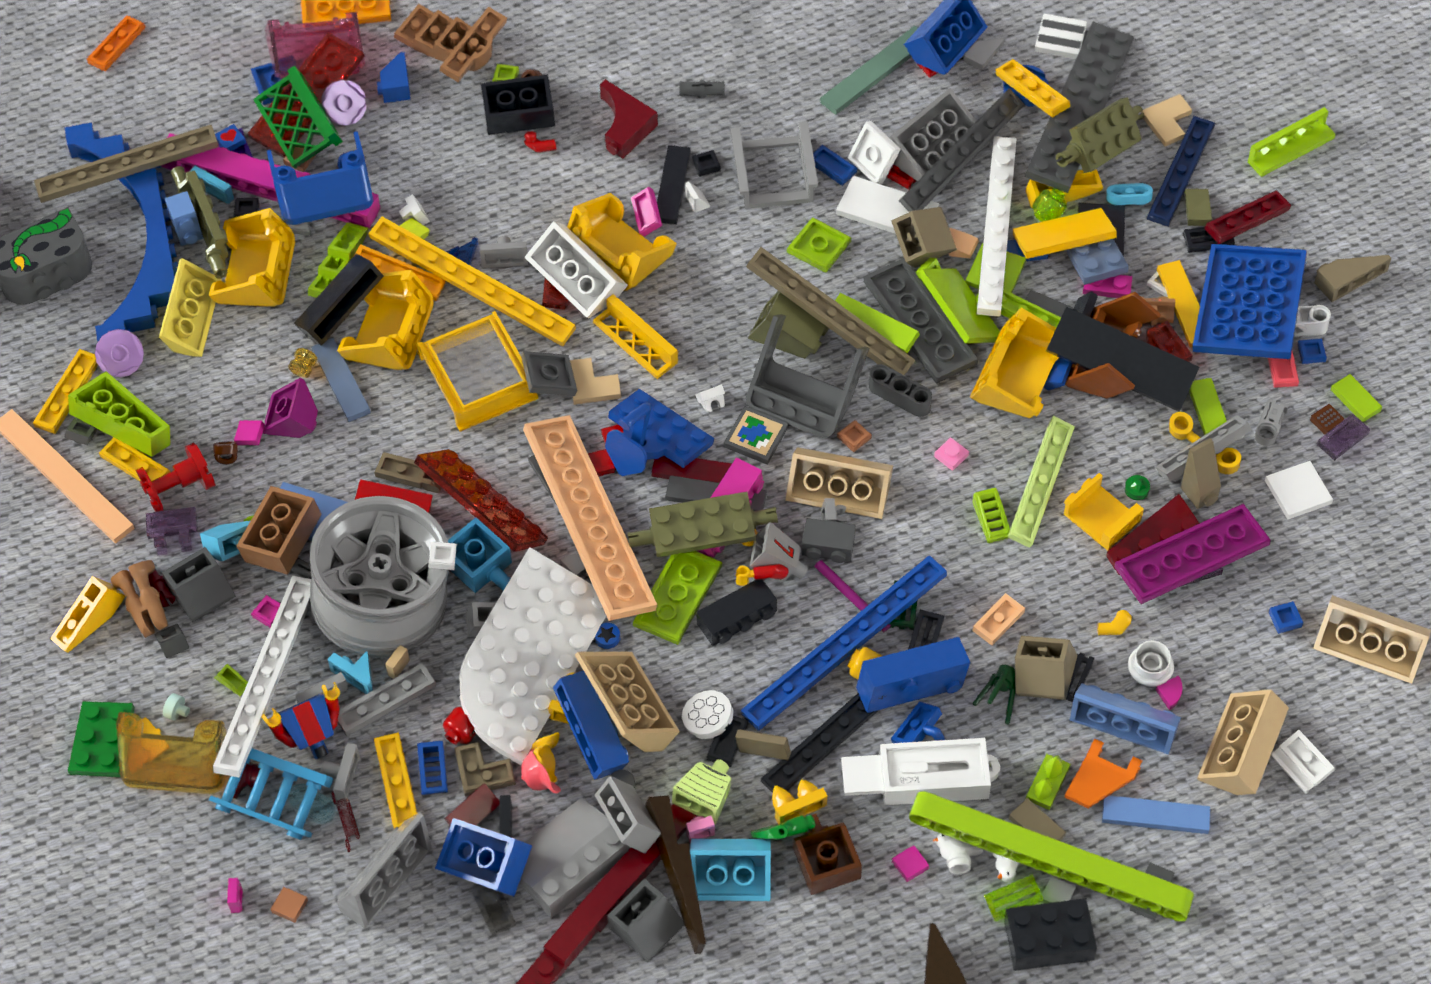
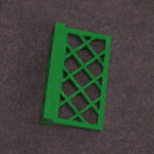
(315, 112)

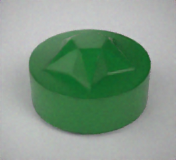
(1137, 487)

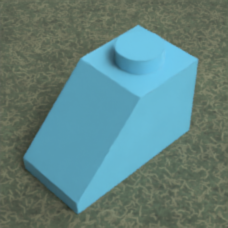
(223, 539)

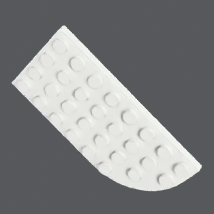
(524, 651)

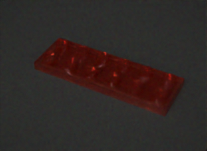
(328, 63)
(481, 499)

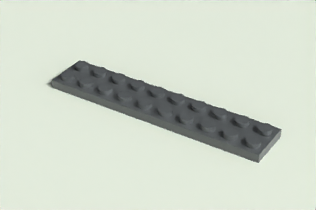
(1088, 92)

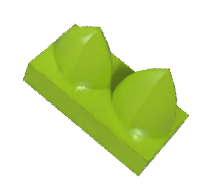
(1048, 781)

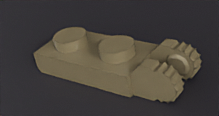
(405, 472)

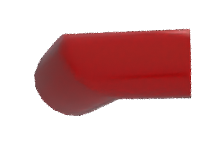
(538, 145)

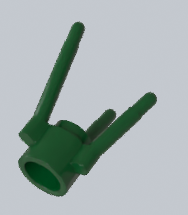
(1002, 681)

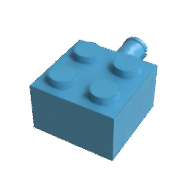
(480, 556)

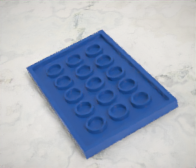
(1250, 301)

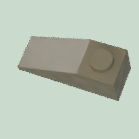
(1349, 274)
(1201, 475)

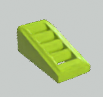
(988, 500)

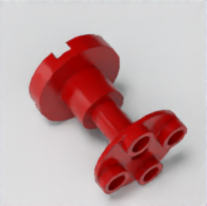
(184, 473)

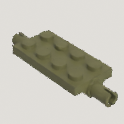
(1103, 136)
(208, 221)
(702, 524)

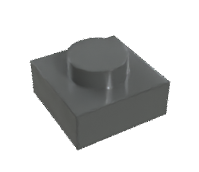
(80, 432)

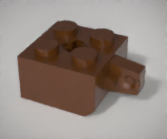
(822, 842)

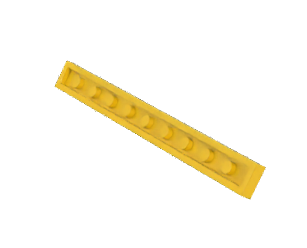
(472, 281)

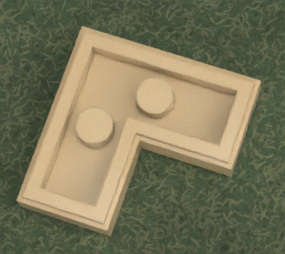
(1163, 119)
(593, 388)

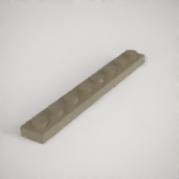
(126, 163)
(828, 311)

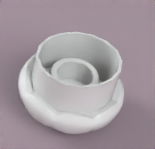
(1151, 664)

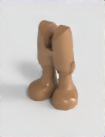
(146, 605)

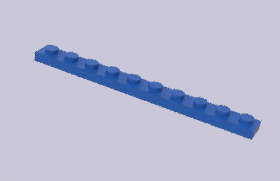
(843, 643)

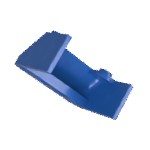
(323, 193)

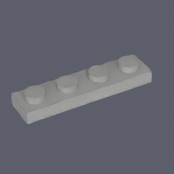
(1222, 436)
(385, 699)

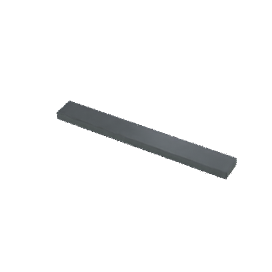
(961, 152)

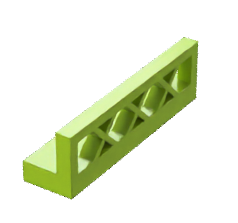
(1290, 143)

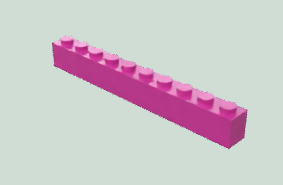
(255, 178)

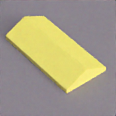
(188, 310)

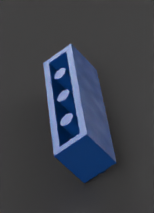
(591, 725)

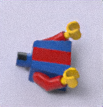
(307, 722)

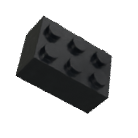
(518, 104)
(1050, 934)

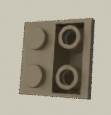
(923, 235)
(1044, 667)

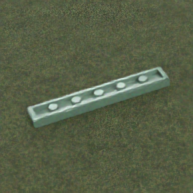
(868, 74)

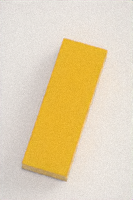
(130, 459)

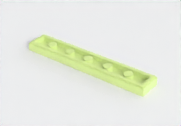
(1041, 482)

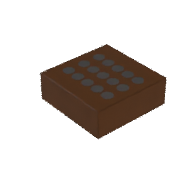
(1326, 419)

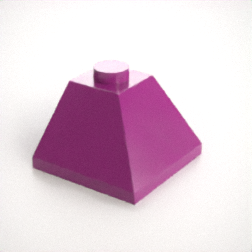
(291, 411)

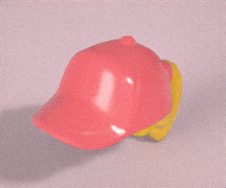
(540, 764)

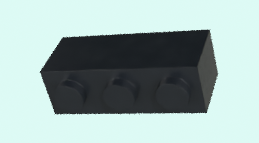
(737, 612)

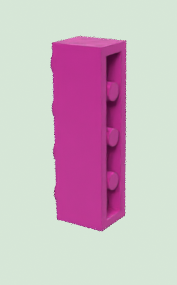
(738, 479)

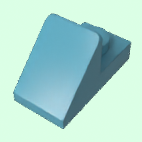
(356, 674)

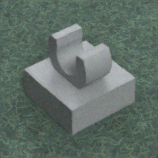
(830, 511)

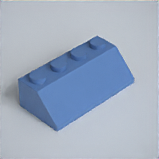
(1124, 718)

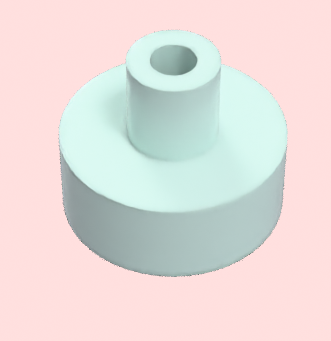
(175, 707)

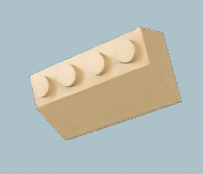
(850, 481)
(1372, 639)
(1243, 742)

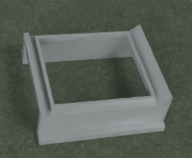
(780, 198)

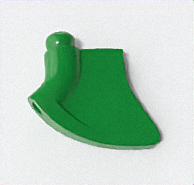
(786, 829)

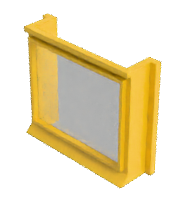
(477, 371)

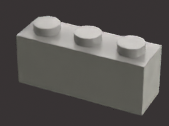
(627, 814)

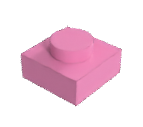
(951, 454)
(700, 828)

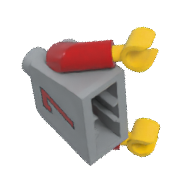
(772, 557)

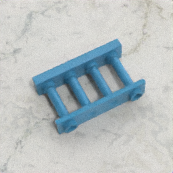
(290, 773)

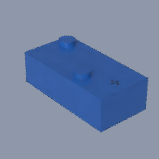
(913, 674)

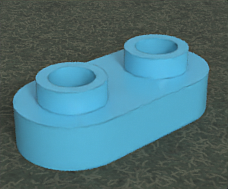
(1129, 194)

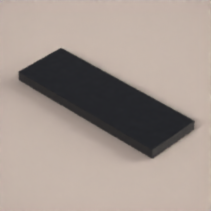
(1150, 369)

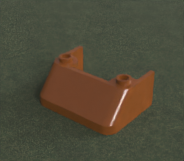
(1128, 316)

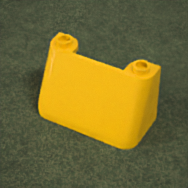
(618, 245)
(258, 260)
(392, 323)
(1017, 366)

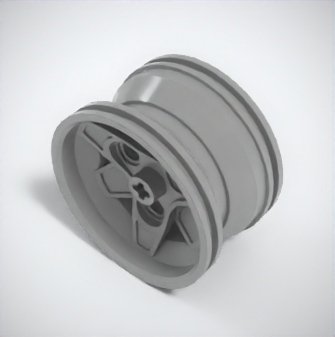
(381, 549)

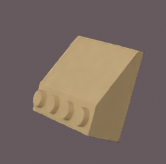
(629, 699)

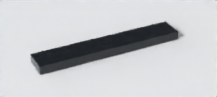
(818, 745)

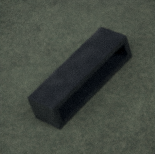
(338, 299)

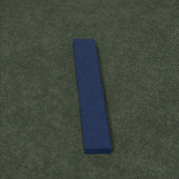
(1181, 171)

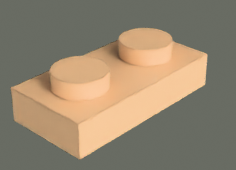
(998, 619)

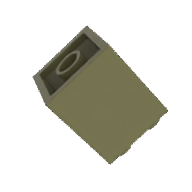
(800, 329)

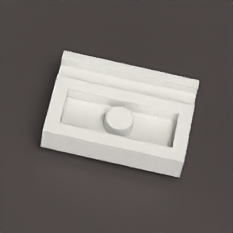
(1302, 761)

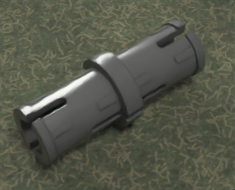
(702, 88)

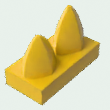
(808, 801)

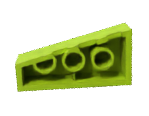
(120, 414)

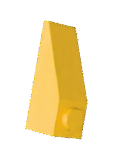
(89, 612)

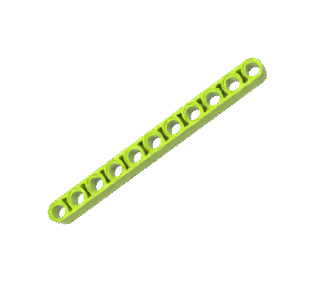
(1051, 856)

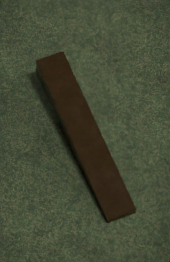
(679, 869)

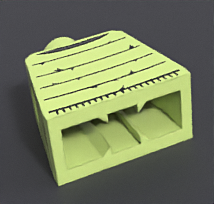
(703, 790)

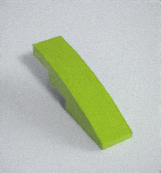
(339, 254)

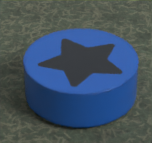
(607, 636)

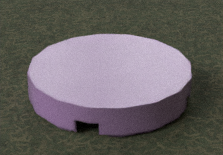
(344, 102)
(119, 353)

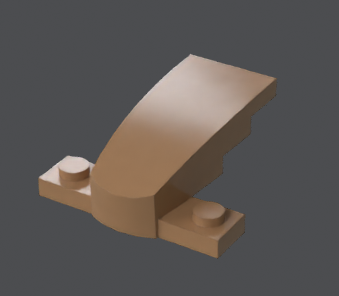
(451, 40)

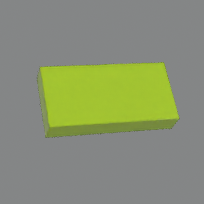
(1356, 398)

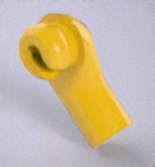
(1117, 626)

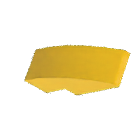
(1082, 186)

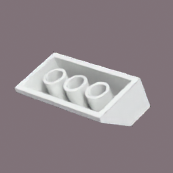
(575, 269)

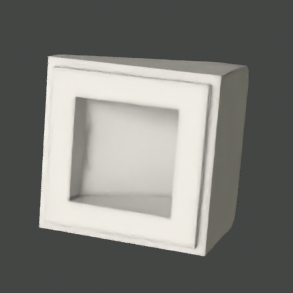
(695, 197)

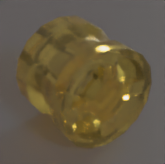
(302, 362)

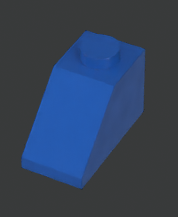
(394, 80)

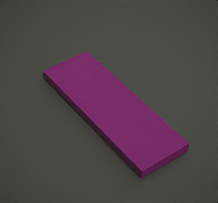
(1192, 553)

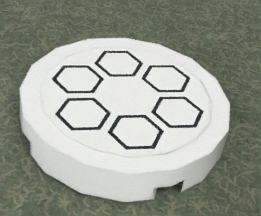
(707, 714)

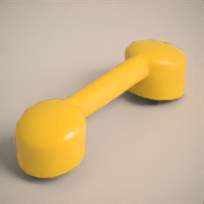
(1182, 428)

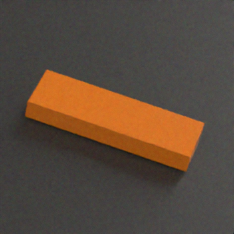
(116, 43)

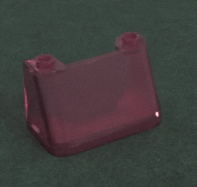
(295, 42)

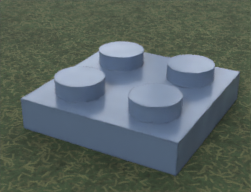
(1098, 261)

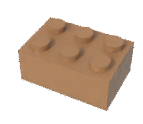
(279, 530)

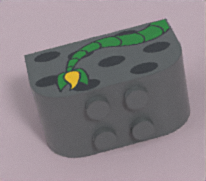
(43, 258)

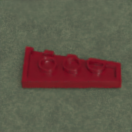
(1166, 522)

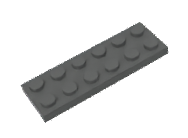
(909, 302)

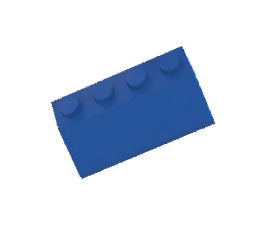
(946, 35)

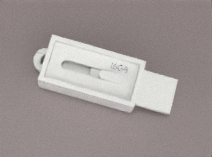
(943, 767)

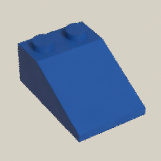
(483, 857)

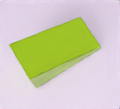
(231, 679)

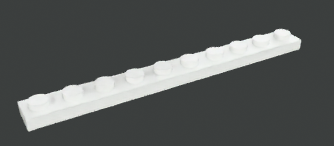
(996, 227)
(264, 679)

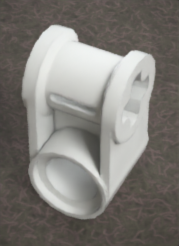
(1307, 320)

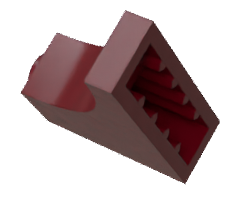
(631, 122)

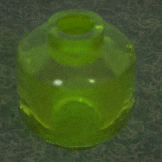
(1049, 205)

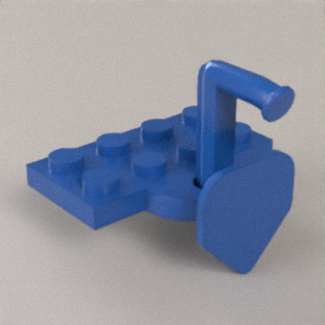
(650, 433)

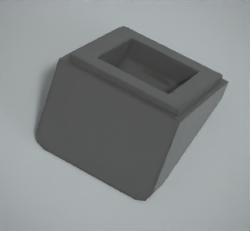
(172, 640)

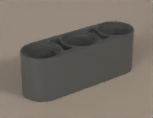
(905, 399)

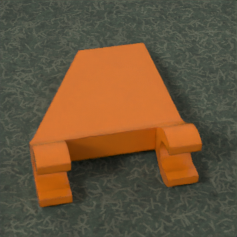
(1099, 777)

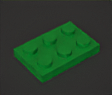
(96, 739)

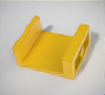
(1101, 513)

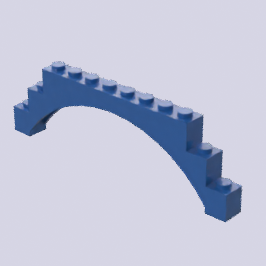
(158, 270)

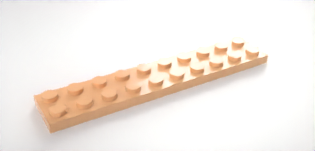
(590, 518)

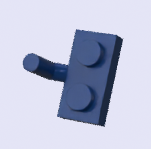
(919, 724)

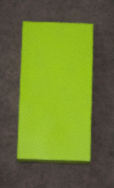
(959, 305)
(679, 595)

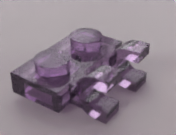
(172, 523)

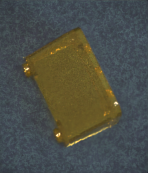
(169, 761)

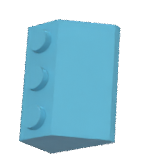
(732, 869)

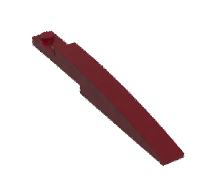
(593, 911)

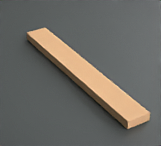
(64, 477)

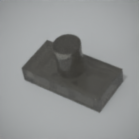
(493, 909)

